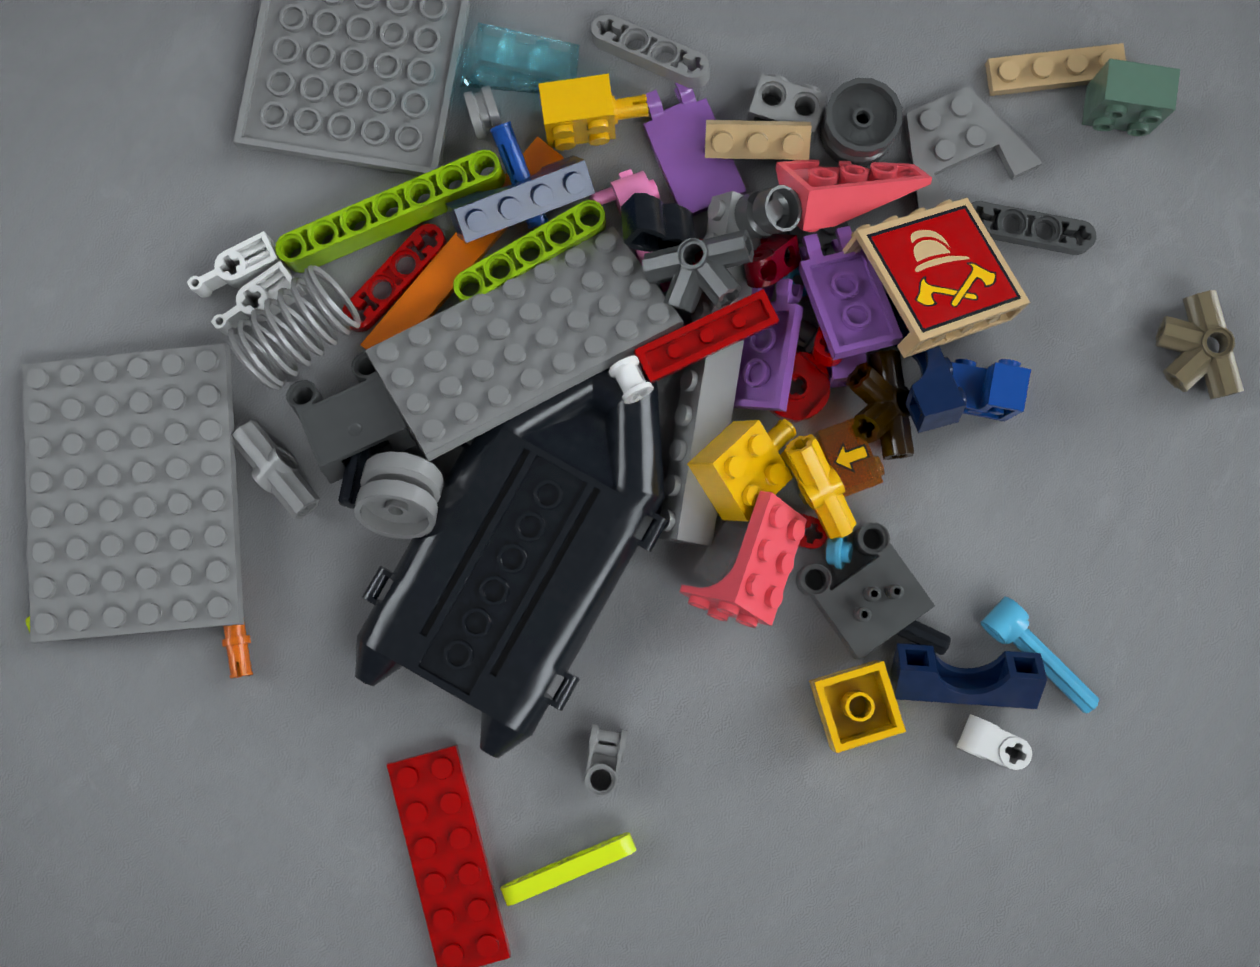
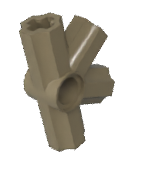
(1191, 341)

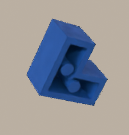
(993, 391)

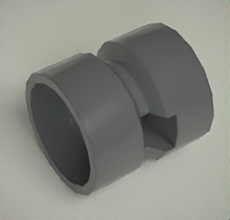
(768, 211)

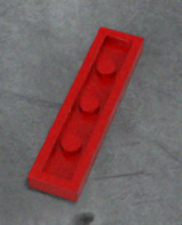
(706, 336)

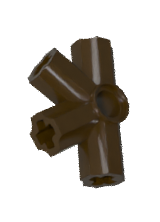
(886, 414)

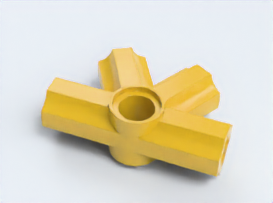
(819, 485)

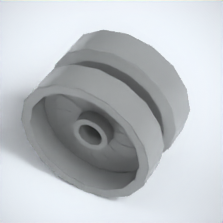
(399, 495)

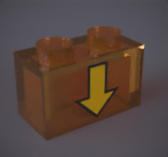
(850, 457)

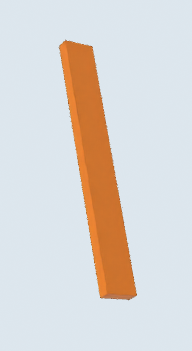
(436, 280)

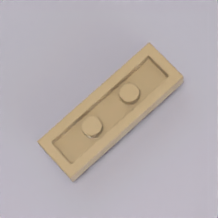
(757, 139)

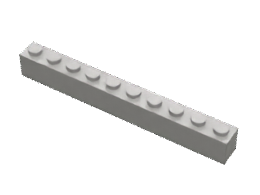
(703, 406)

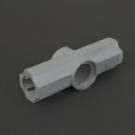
(275, 470)

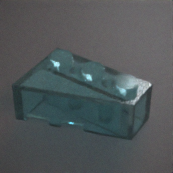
(515, 60)

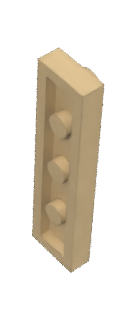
(1048, 69)

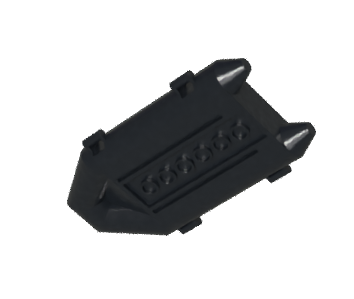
(521, 557)

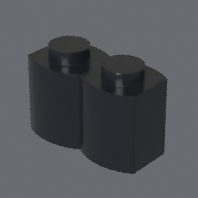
(654, 225)

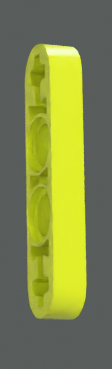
(568, 868)

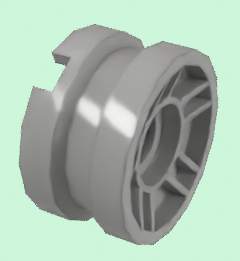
(482, 111)

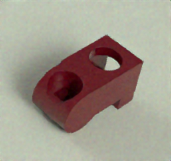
(769, 260)

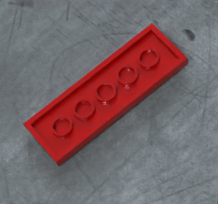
(448, 859)

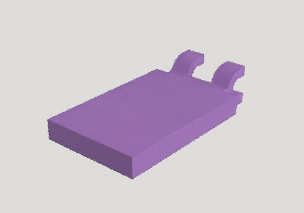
(679, 148)
(847, 298)
(771, 354)

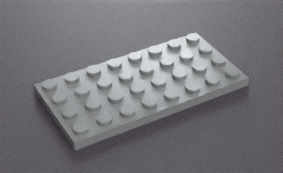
(521, 342)

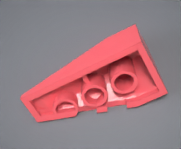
(846, 191)

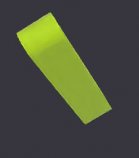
(537, 239)

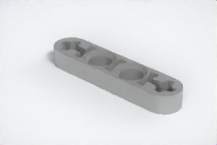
(646, 56)

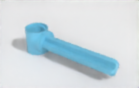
(1010, 624)

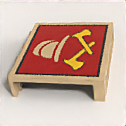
(941, 273)

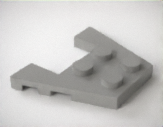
(958, 131)

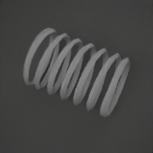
(276, 365)

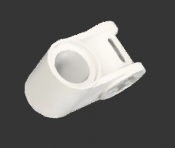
(990, 742)

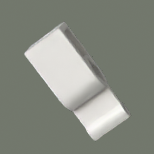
(252, 257)
(261, 287)

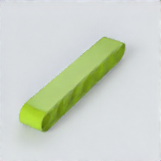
(375, 208)

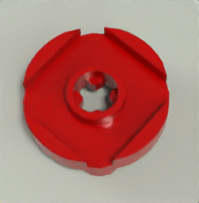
(815, 388)

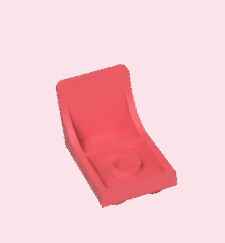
(761, 570)

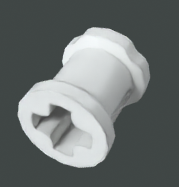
(630, 379)

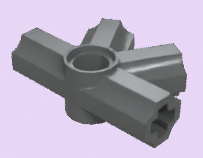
(708, 275)

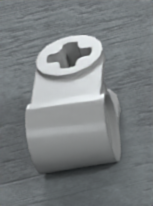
(604, 757)

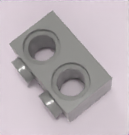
(789, 97)

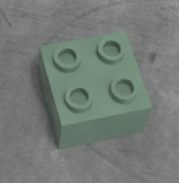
(1130, 97)

